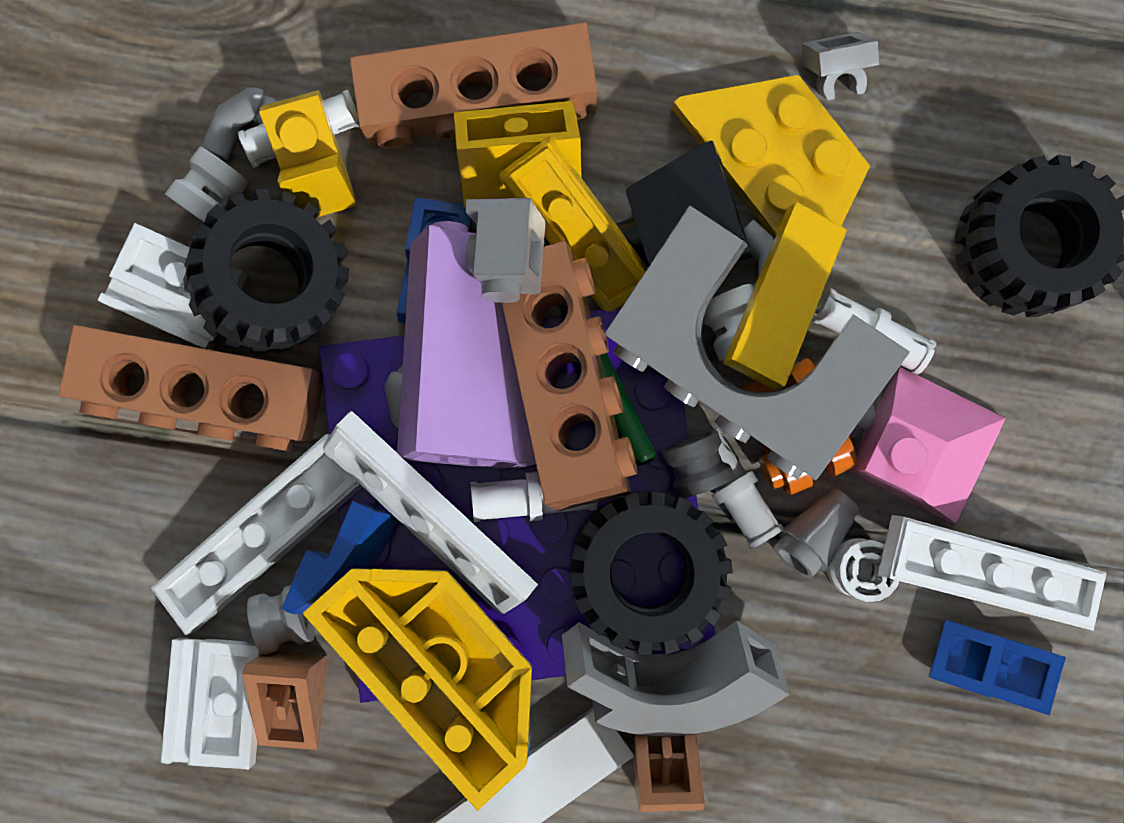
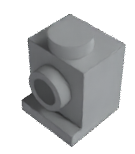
(506, 247)

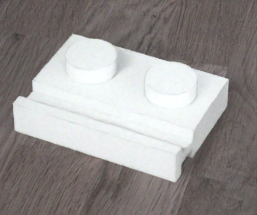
(151, 286)
(208, 705)

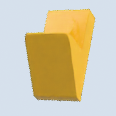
(308, 153)

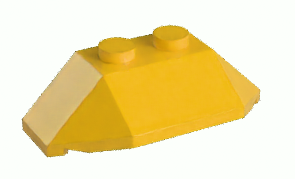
(435, 669)

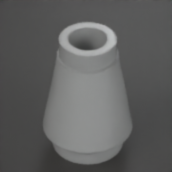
(817, 533)

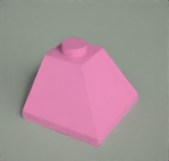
(926, 445)

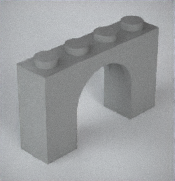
(800, 423)

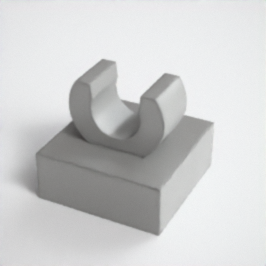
(838, 56)

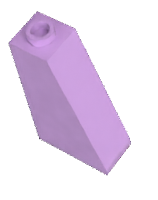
(458, 364)

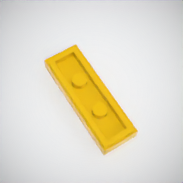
(578, 218)
(785, 297)

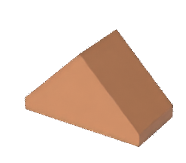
(286, 698)
(667, 773)

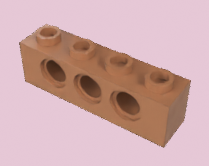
(446, 69)
(102, 361)
(602, 468)

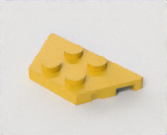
(777, 148)

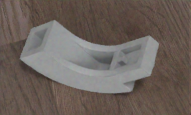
(675, 692)

